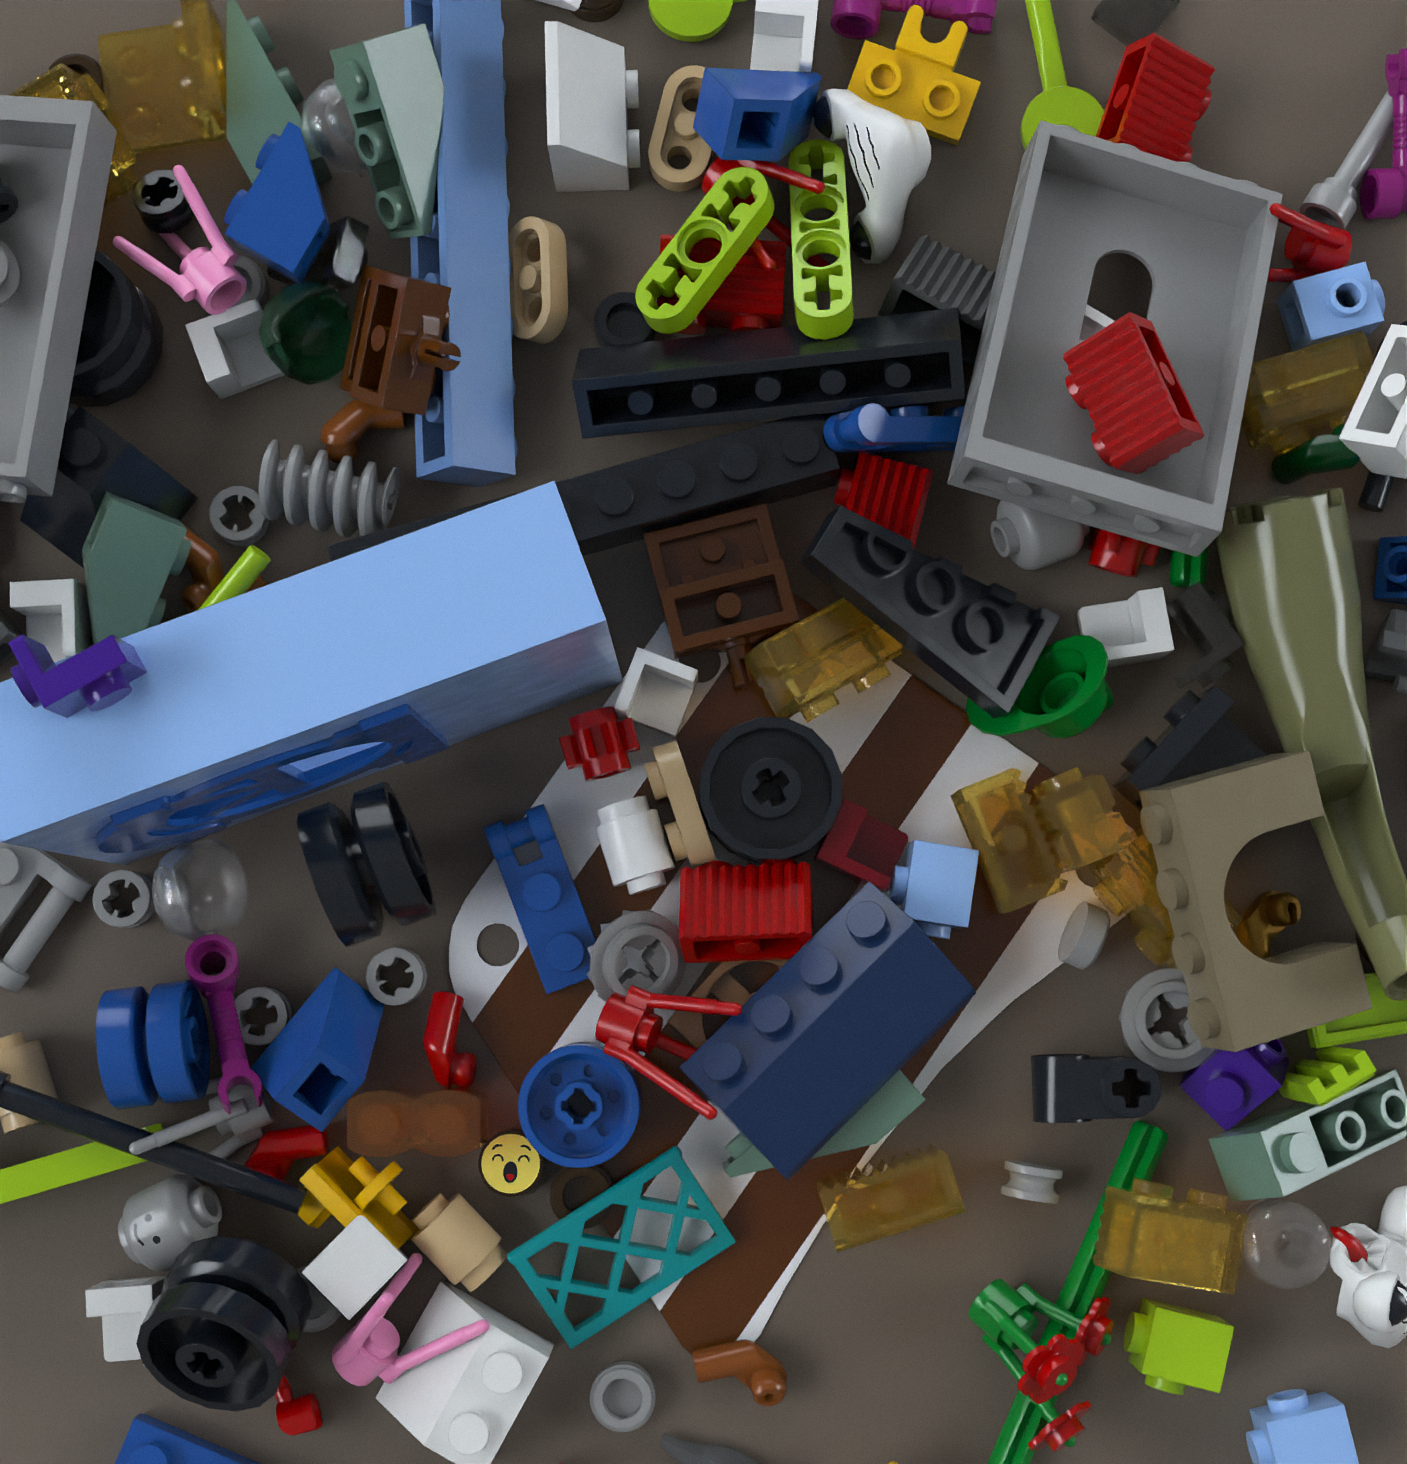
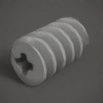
(325, 494)

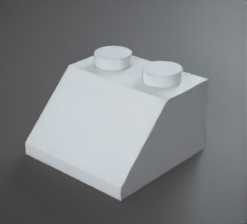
(588, 111)
(471, 1394)

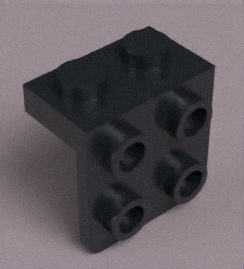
(1192, 744)

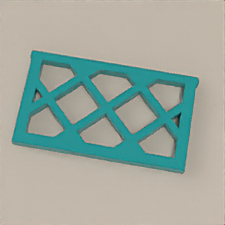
(616, 1299)

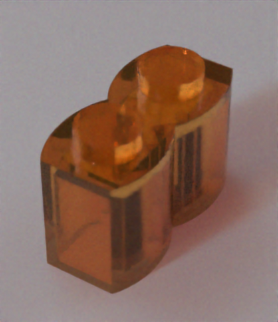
(399, 1118)

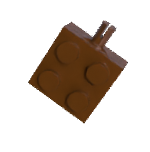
(397, 341)
(722, 585)

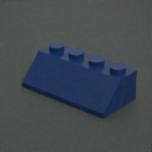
(828, 1030)

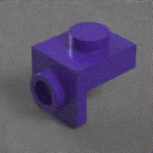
(90, 678)
(1236, 1082)

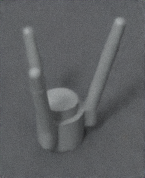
(244, 1121)

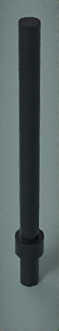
(172, 1155)

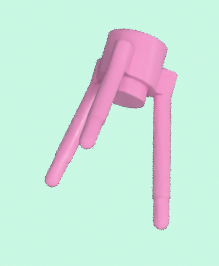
(205, 273)
(373, 1342)

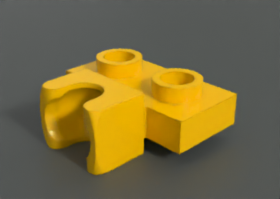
(918, 79)

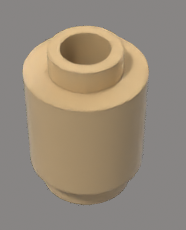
(27, 1068)
(458, 1240)

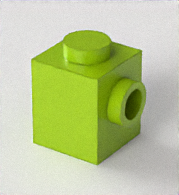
(1177, 1346)

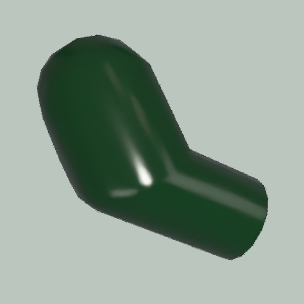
(1314, 456)

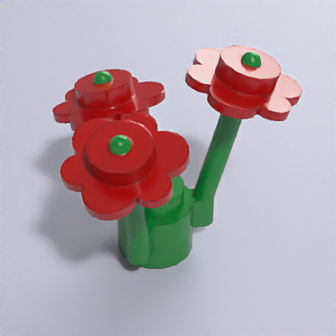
(1049, 1369)

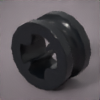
(154, 190)

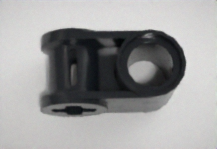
(1080, 1088)

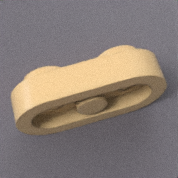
(675, 134)
(538, 279)
(670, 779)

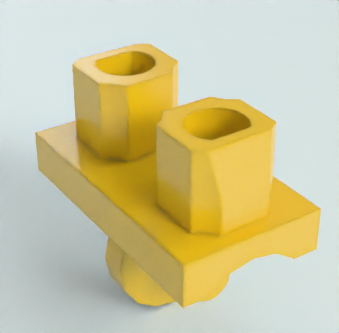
(355, 1189)

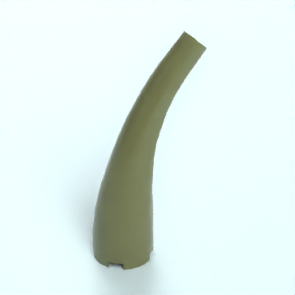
(1301, 629)

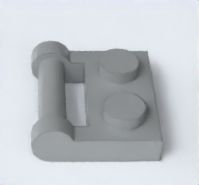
(19, 876)

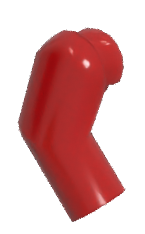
(440, 1042)
(280, 1148)

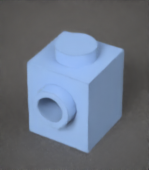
(1331, 306)
(936, 886)
(1301, 1430)

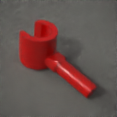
(296, 1414)

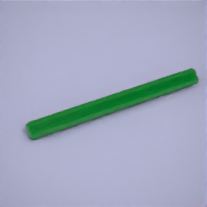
(1082, 1287)

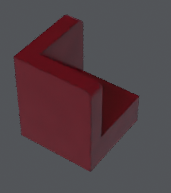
(862, 846)

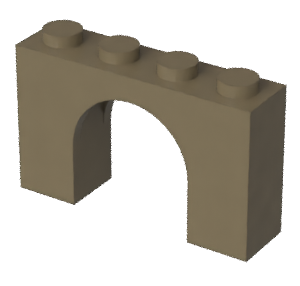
(1195, 835)

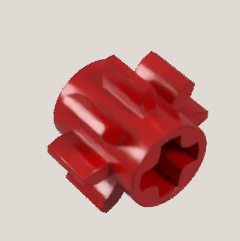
(599, 743)

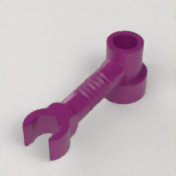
(862, 17)
(1385, 189)
(219, 954)

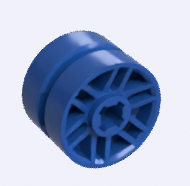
(153, 1044)
(556, 1127)

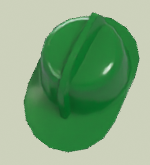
(1060, 695)

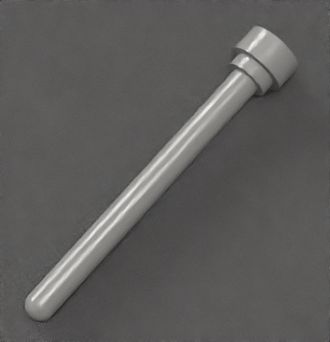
(1335, 198)

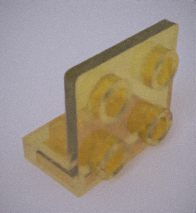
(167, 80)

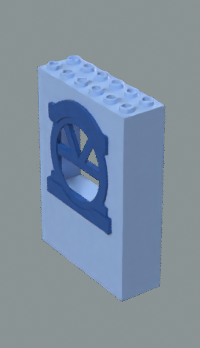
(314, 684)

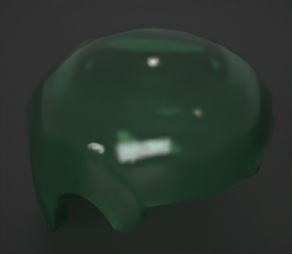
(306, 332)

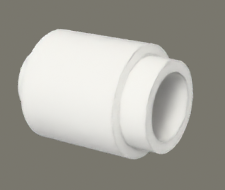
(634, 845)

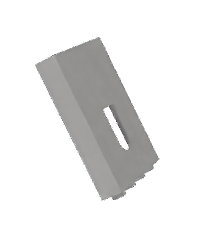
(59, 168)
(1209, 270)

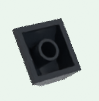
(90, 464)

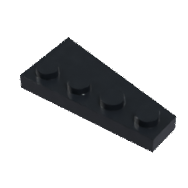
(948, 620)

